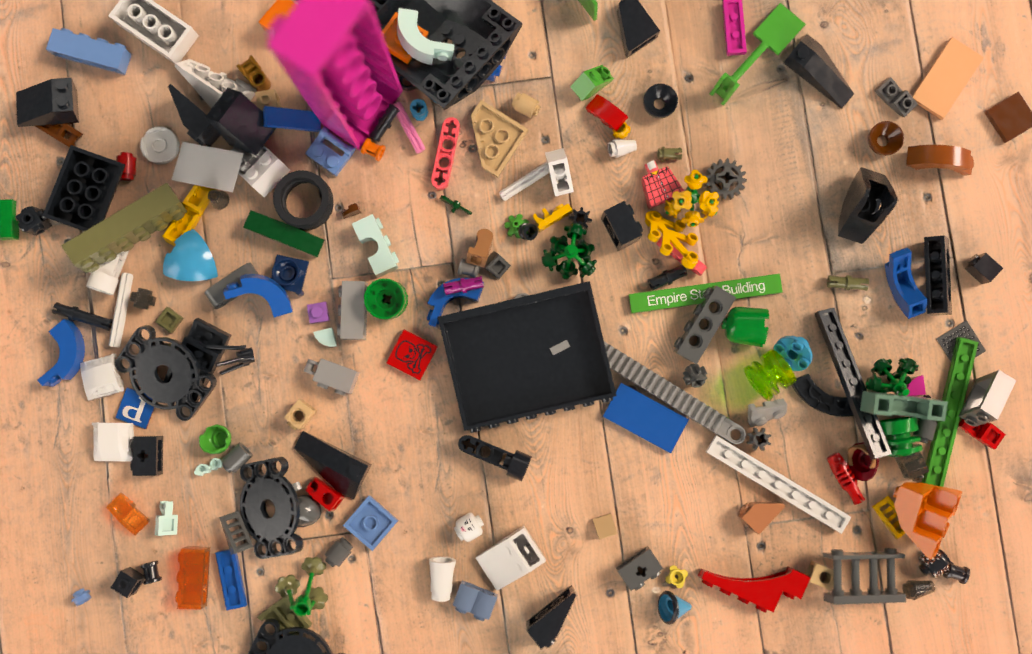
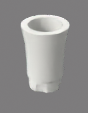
(441, 577)

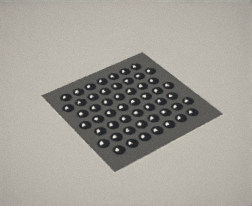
(949, 339)

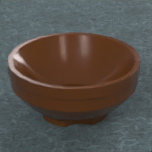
(893, 135)

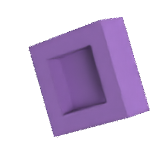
(318, 312)

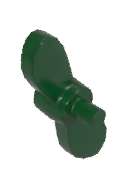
(455, 205)

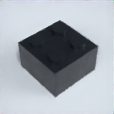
(622, 225)

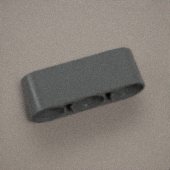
(215, 292)

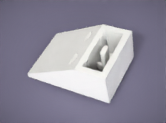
(262, 170)
(511, 558)

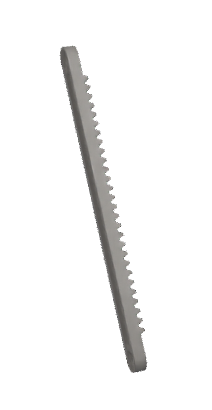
(671, 394)

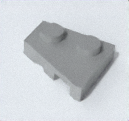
(770, 410)

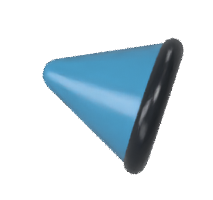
(671, 607)

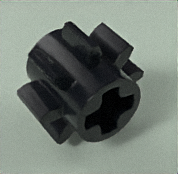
(581, 213)

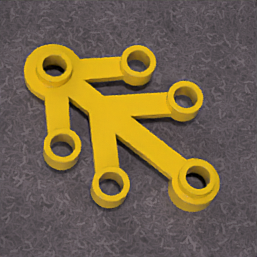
(655, 221)

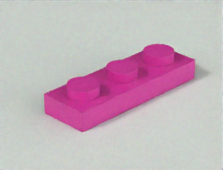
(734, 27)

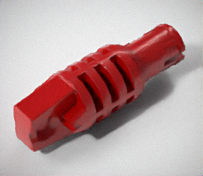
(845, 477)

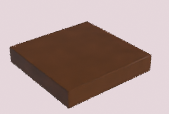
(1010, 117)

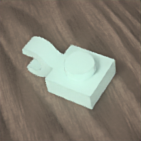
(166, 522)

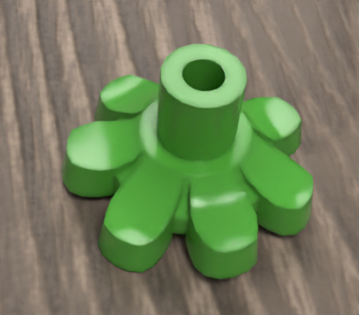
(511, 225)

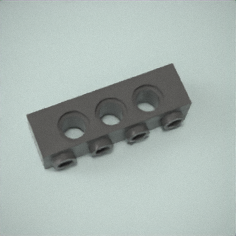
(724, 302)

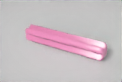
(409, 129)

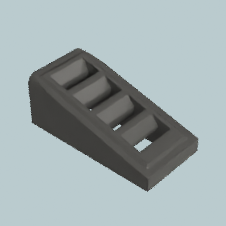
(242, 529)

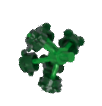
(581, 250)
(898, 379)

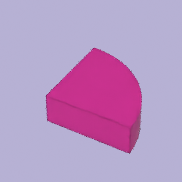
(917, 386)

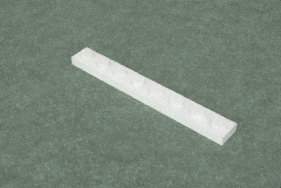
(778, 484)

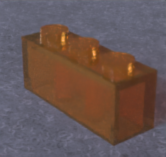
(193, 577)

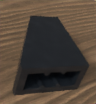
(635, 26)

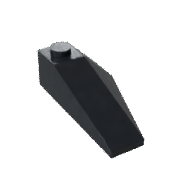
(817, 68)
(335, 465)

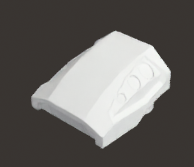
(101, 377)
(112, 441)

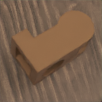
(479, 254)

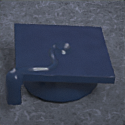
(290, 273)

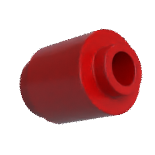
(130, 168)

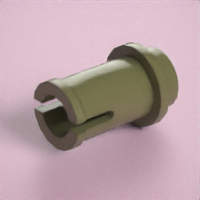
(668, 154)

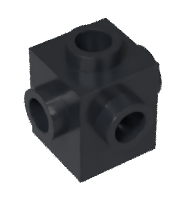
(32, 221)

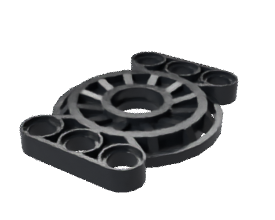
(184, 369)
(253, 511)
(290, 643)

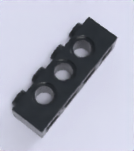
(937, 275)

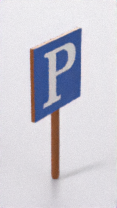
(134, 409)

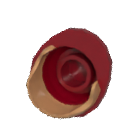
(860, 462)

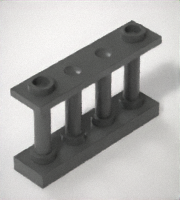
(873, 594)

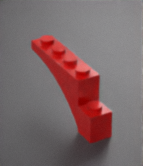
(763, 590)

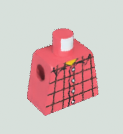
(659, 185)

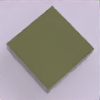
(169, 320)

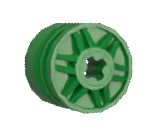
(375, 297)
(898, 435)

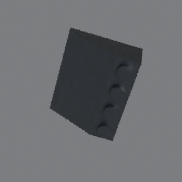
(83, 189)

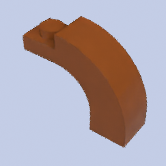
(940, 156)

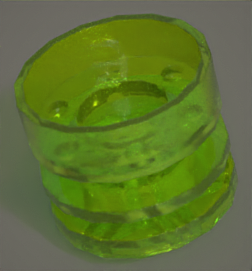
(772, 374)

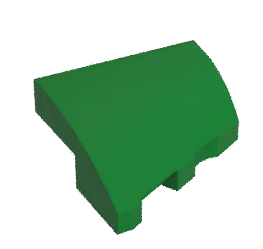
(8, 224)

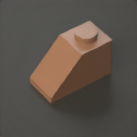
(759, 514)

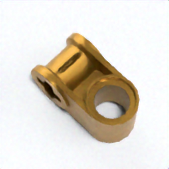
(252, 71)

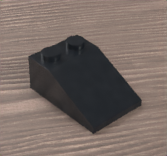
(48, 103)
(194, 119)
(548, 622)

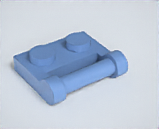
(327, 157)

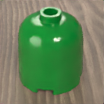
(746, 326)

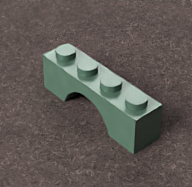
(902, 405)

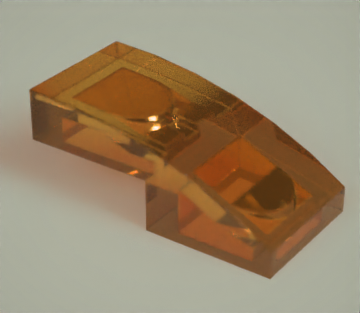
(125, 512)

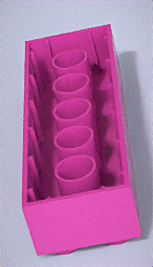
(337, 64)

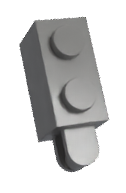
(333, 375)

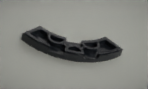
(819, 400)

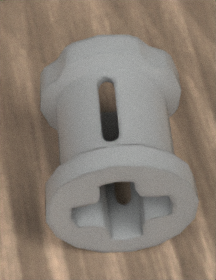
(468, 269)

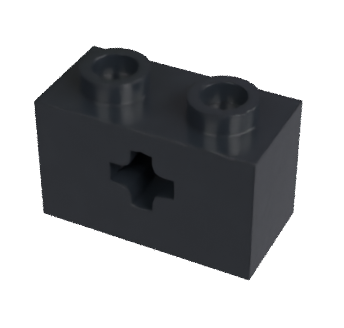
(154, 463)

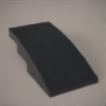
(204, 334)

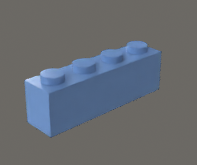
(89, 51)

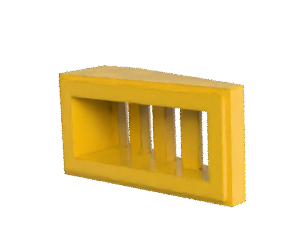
(891, 527)

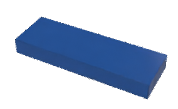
(290, 119)
(231, 580)

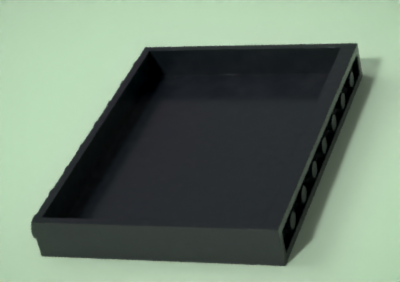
(505, 359)

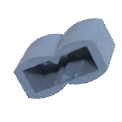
(475, 600)

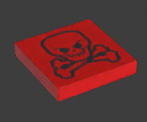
(412, 354)

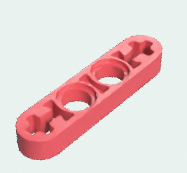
(445, 153)

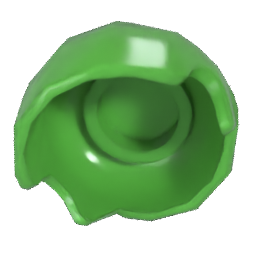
(215, 439)

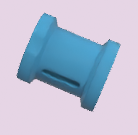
(415, 104)

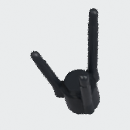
(244, 357)

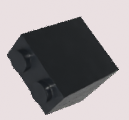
(239, 122)

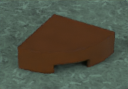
(353, 210)

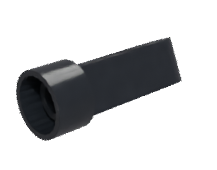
(515, 464)

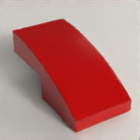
(607, 112)
(985, 433)

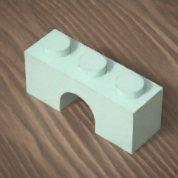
(370, 230)

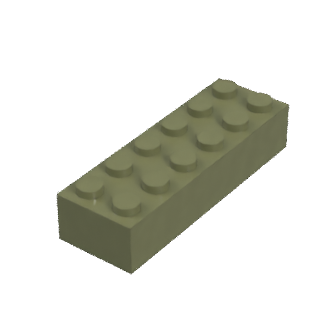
(125, 229)

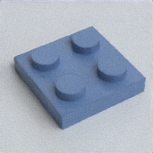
(370, 522)

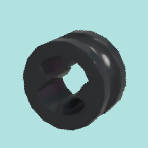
(530, 235)

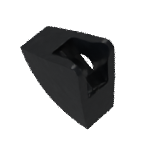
(861, 205)

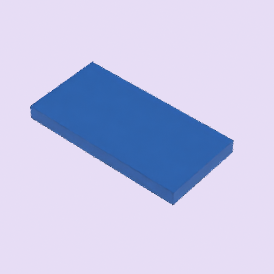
(645, 418)

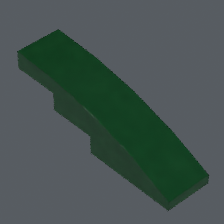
(283, 233)

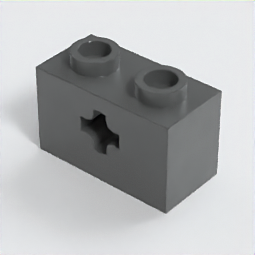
(629, 571)

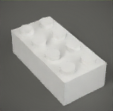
(155, 27)

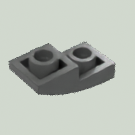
(895, 98)

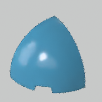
(190, 259)

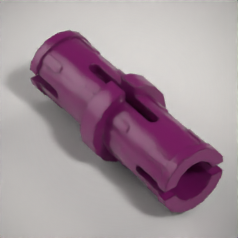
(463, 285)

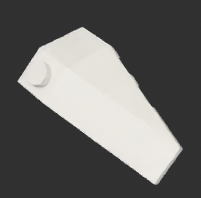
(211, 84)

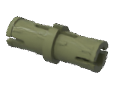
(847, 282)

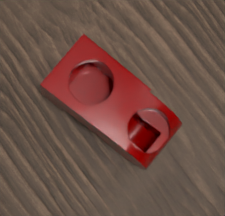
(324, 494)

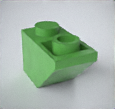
(591, 82)

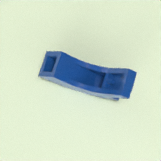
(902, 284)
(265, 287)
(440, 300)
(71, 353)

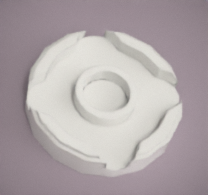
(160, 145)

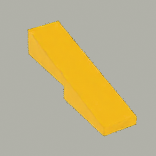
(195, 204)

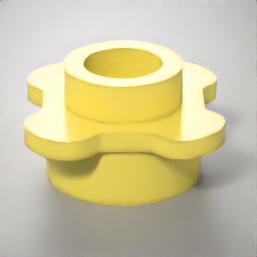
(682, 574)

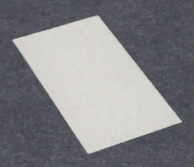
(207, 166)

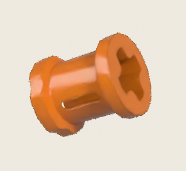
(373, 149)

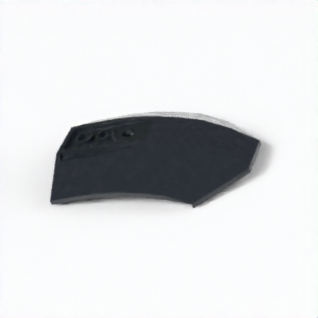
(472, 26)

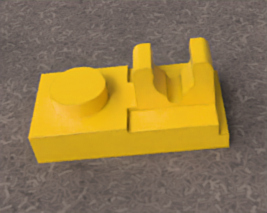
(559, 213)

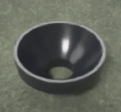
(666, 94)

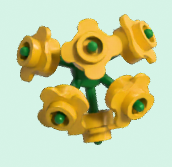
(688, 198)

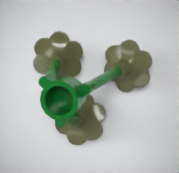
(313, 597)

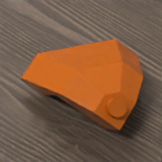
(925, 512)

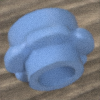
(81, 596)

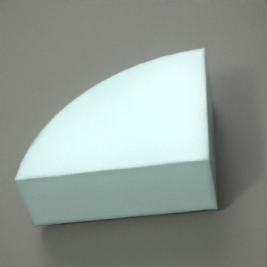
(326, 337)

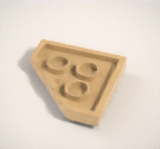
(495, 137)

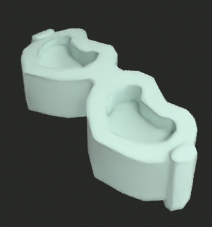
(202, 469)

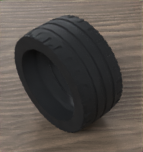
(292, 180)

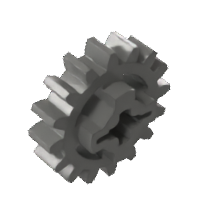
(726, 171)

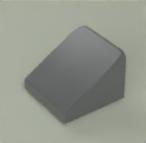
(496, 265)

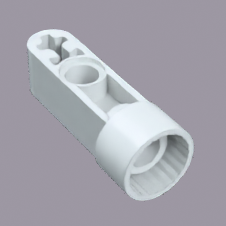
(106, 277)

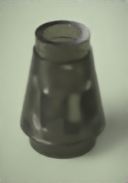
(218, 199)
(917, 589)

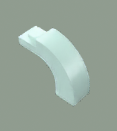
(416, 44)

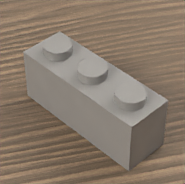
(352, 310)

